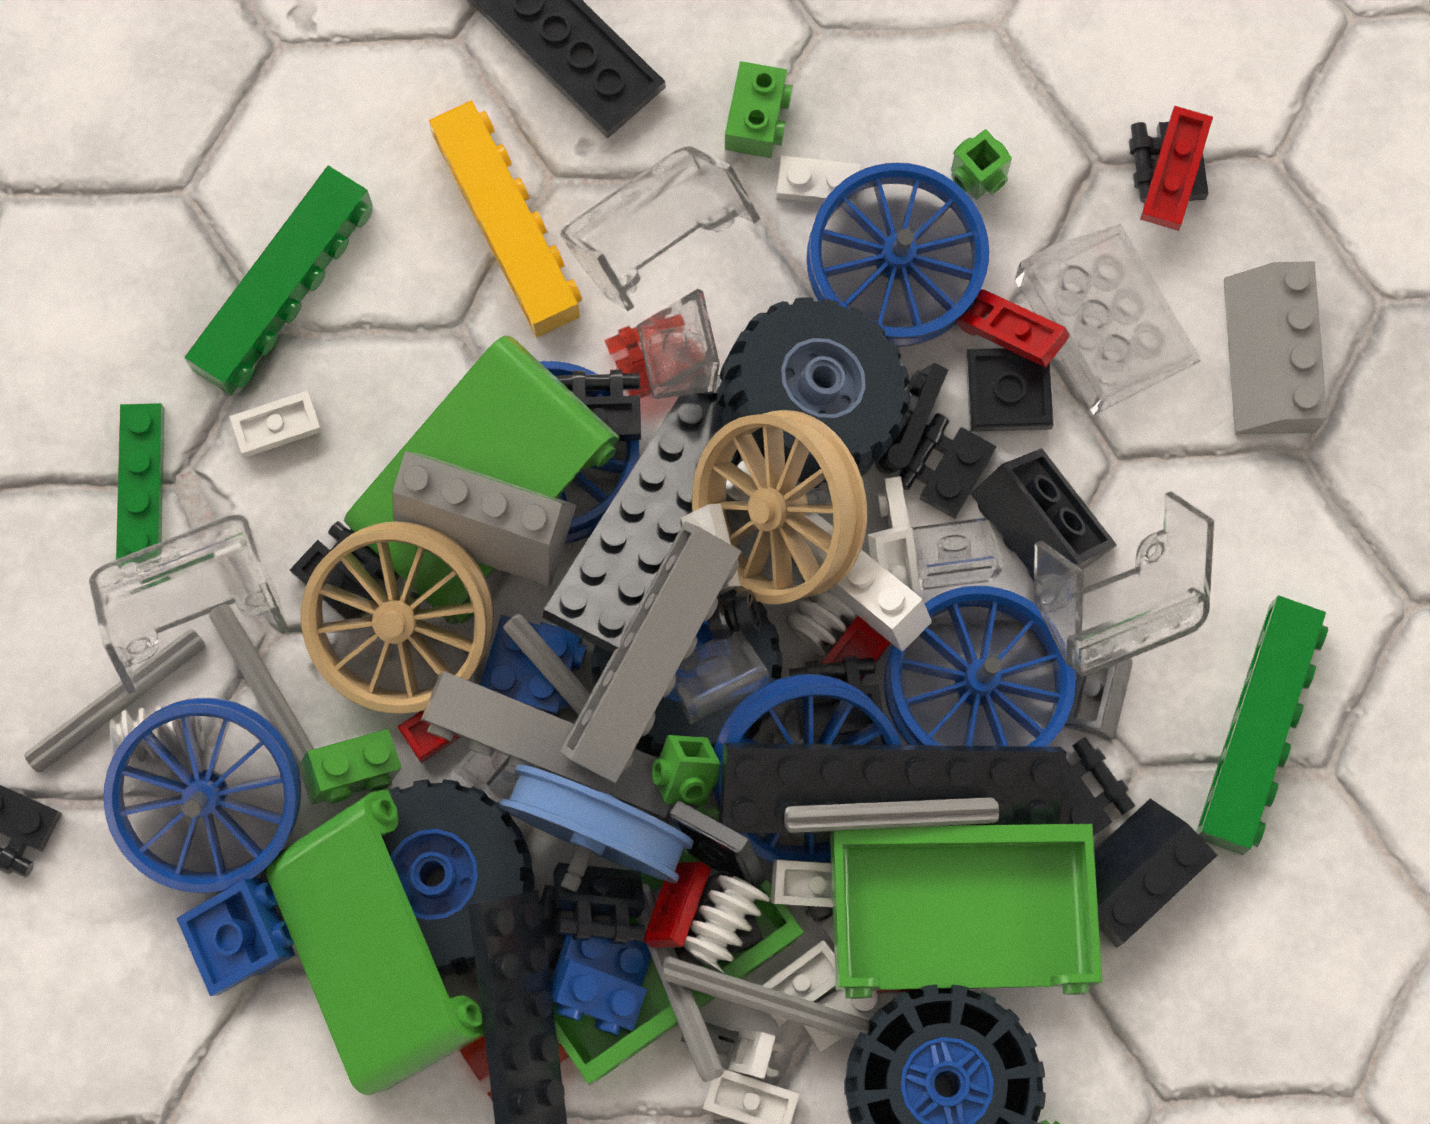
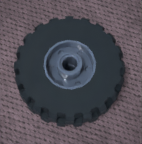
(823, 365)

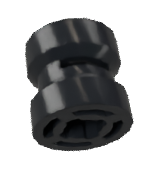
(735, 615)

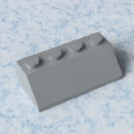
(1275, 349)
(485, 515)

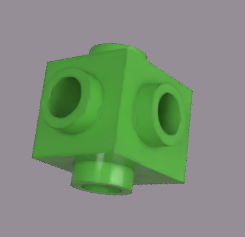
(981, 165)
(686, 770)

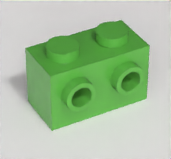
(756, 109)
(350, 767)

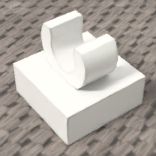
(753, 1054)

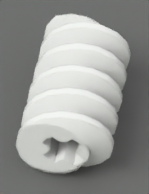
(817, 618)
(169, 734)
(723, 921)

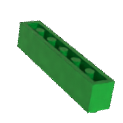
(279, 281)
(1261, 725)

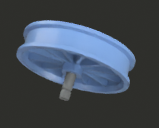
(595, 826)

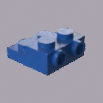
(514, 674)
(236, 935)
(601, 982)

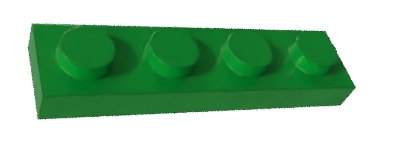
(140, 477)

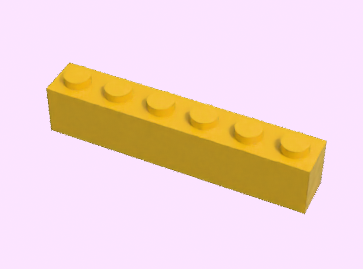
(505, 219)

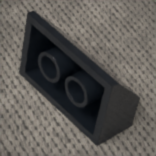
(1036, 503)
(1144, 868)

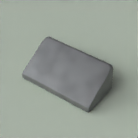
(1100, 700)

